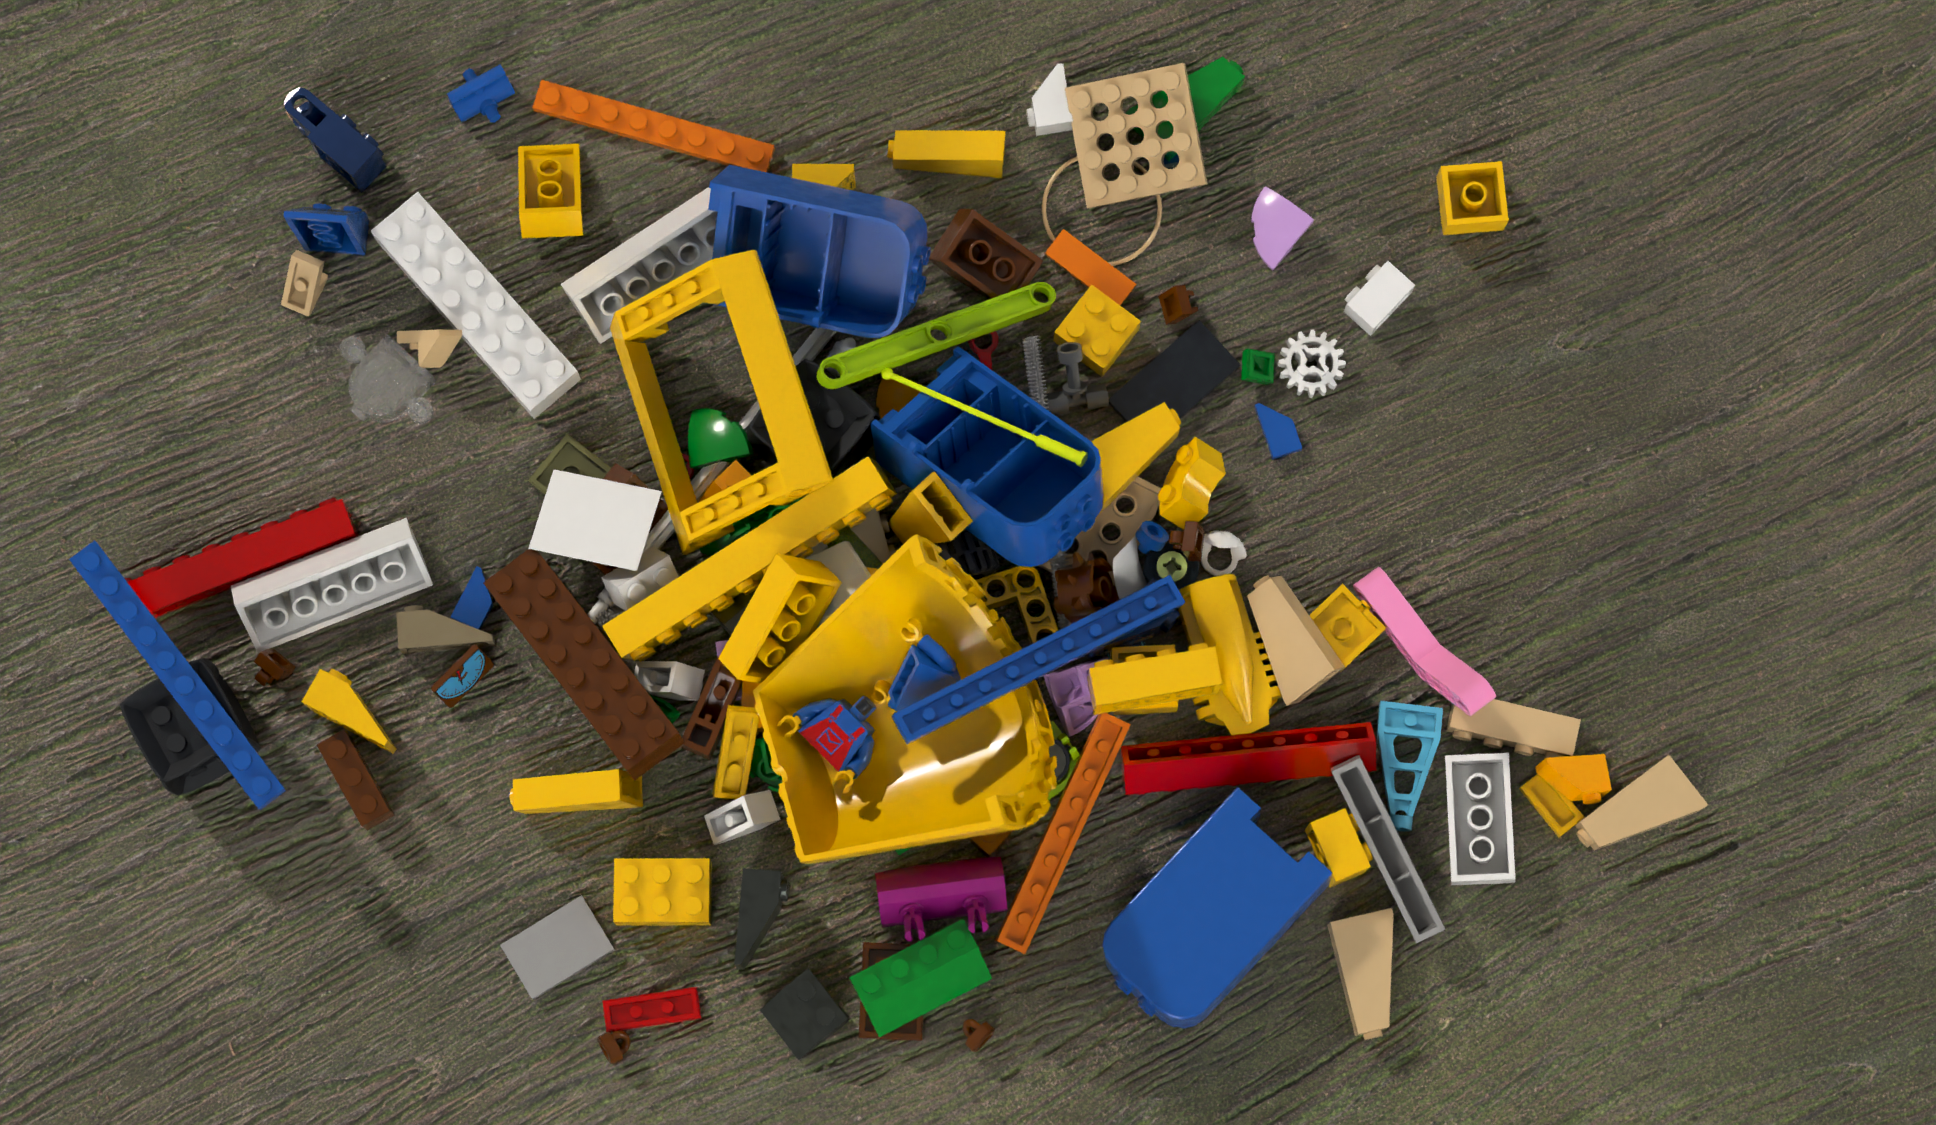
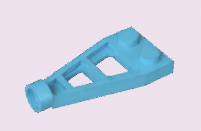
(1412, 722)

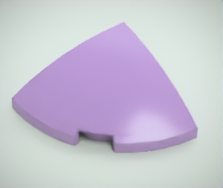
(1277, 226)
(1071, 696)

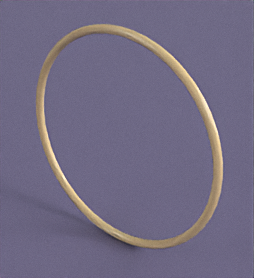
(1114, 263)

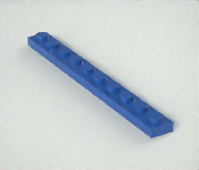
(1038, 659)
(177, 675)

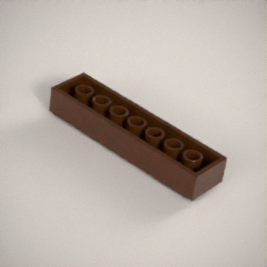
(584, 663)

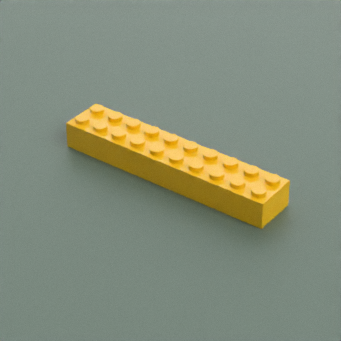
(746, 560)

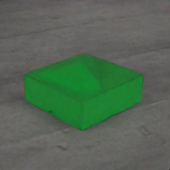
(1258, 366)

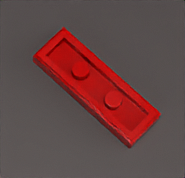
(652, 1009)

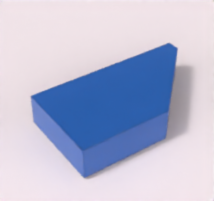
(1278, 432)
(474, 602)

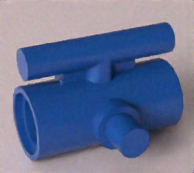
(481, 94)

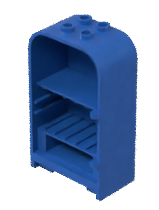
(825, 250)
(1016, 493)
(1209, 915)

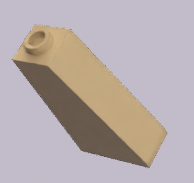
(1292, 640)
(1646, 803)
(1364, 965)

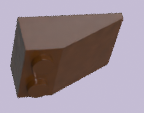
(983, 256)

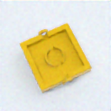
(1346, 624)

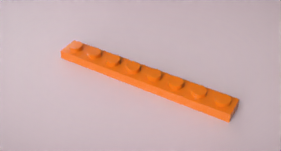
(652, 127)
(1062, 832)

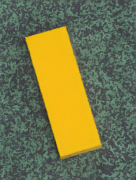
(736, 752)

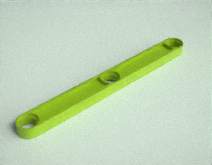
(917, 341)

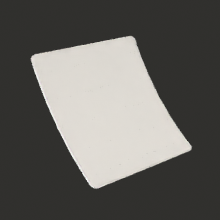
(1128, 571)

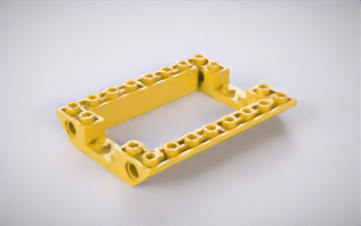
(799, 452)

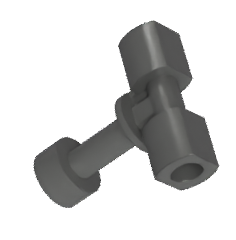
(1075, 391)

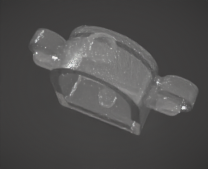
(387, 382)

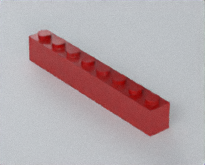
(244, 557)
(1245, 758)

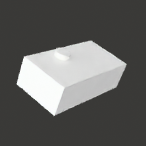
(1480, 819)

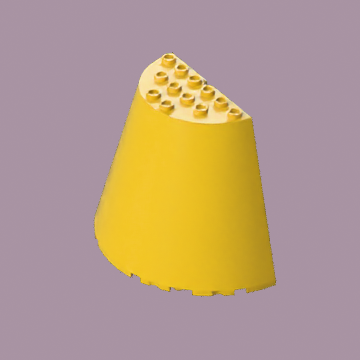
(953, 784)

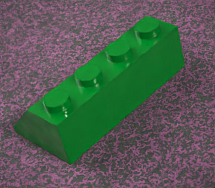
(921, 978)

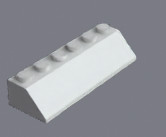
(643, 263)
(331, 585)

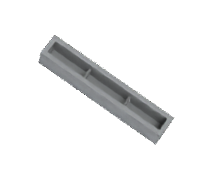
(1387, 848)

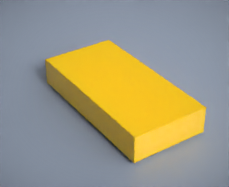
(1551, 805)

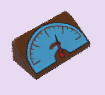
(462, 676)

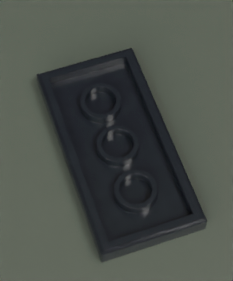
(1177, 376)

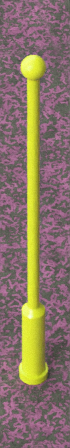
(1041, 441)

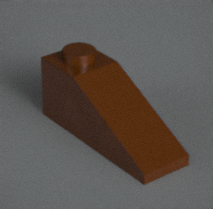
(710, 712)

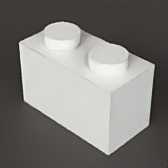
(1378, 297)
(630, 586)

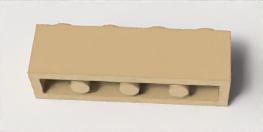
(1517, 727)

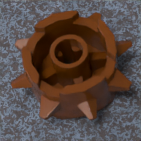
(1084, 587)

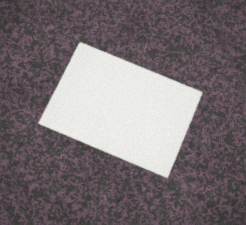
(595, 520)

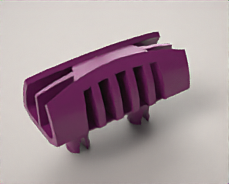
(941, 892)

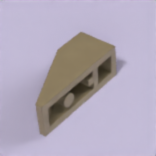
(429, 632)

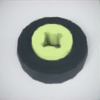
(1156, 561)

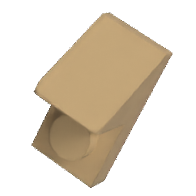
(303, 283)
(432, 345)

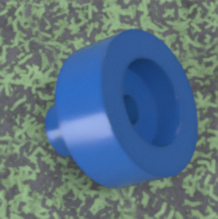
(1151, 537)

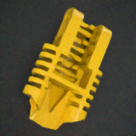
(1218, 616)

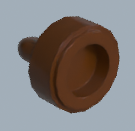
(980, 1036)
(610, 1048)

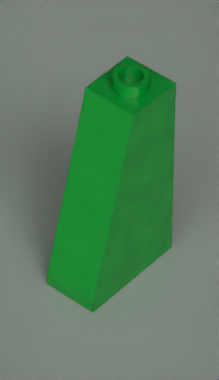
(1210, 91)

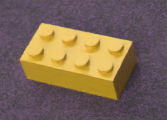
(779, 616)
(1154, 679)

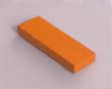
(1089, 267)

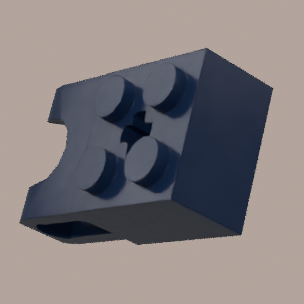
(336, 139)

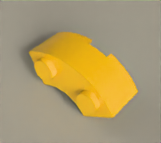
(1190, 483)

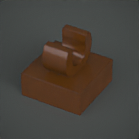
(1176, 304)
(1189, 541)
(272, 666)

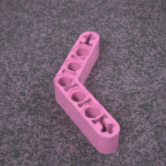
(1420, 648)

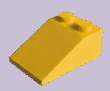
(550, 191)
(338, 702)

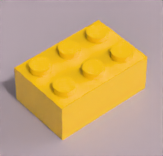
(662, 891)

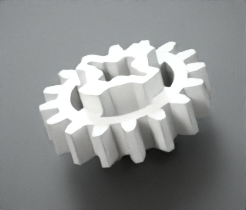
(1320, 372)

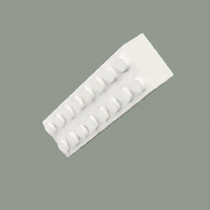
(476, 304)

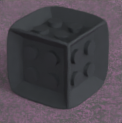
(839, 417)
(170, 738)

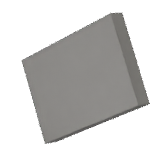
(557, 947)

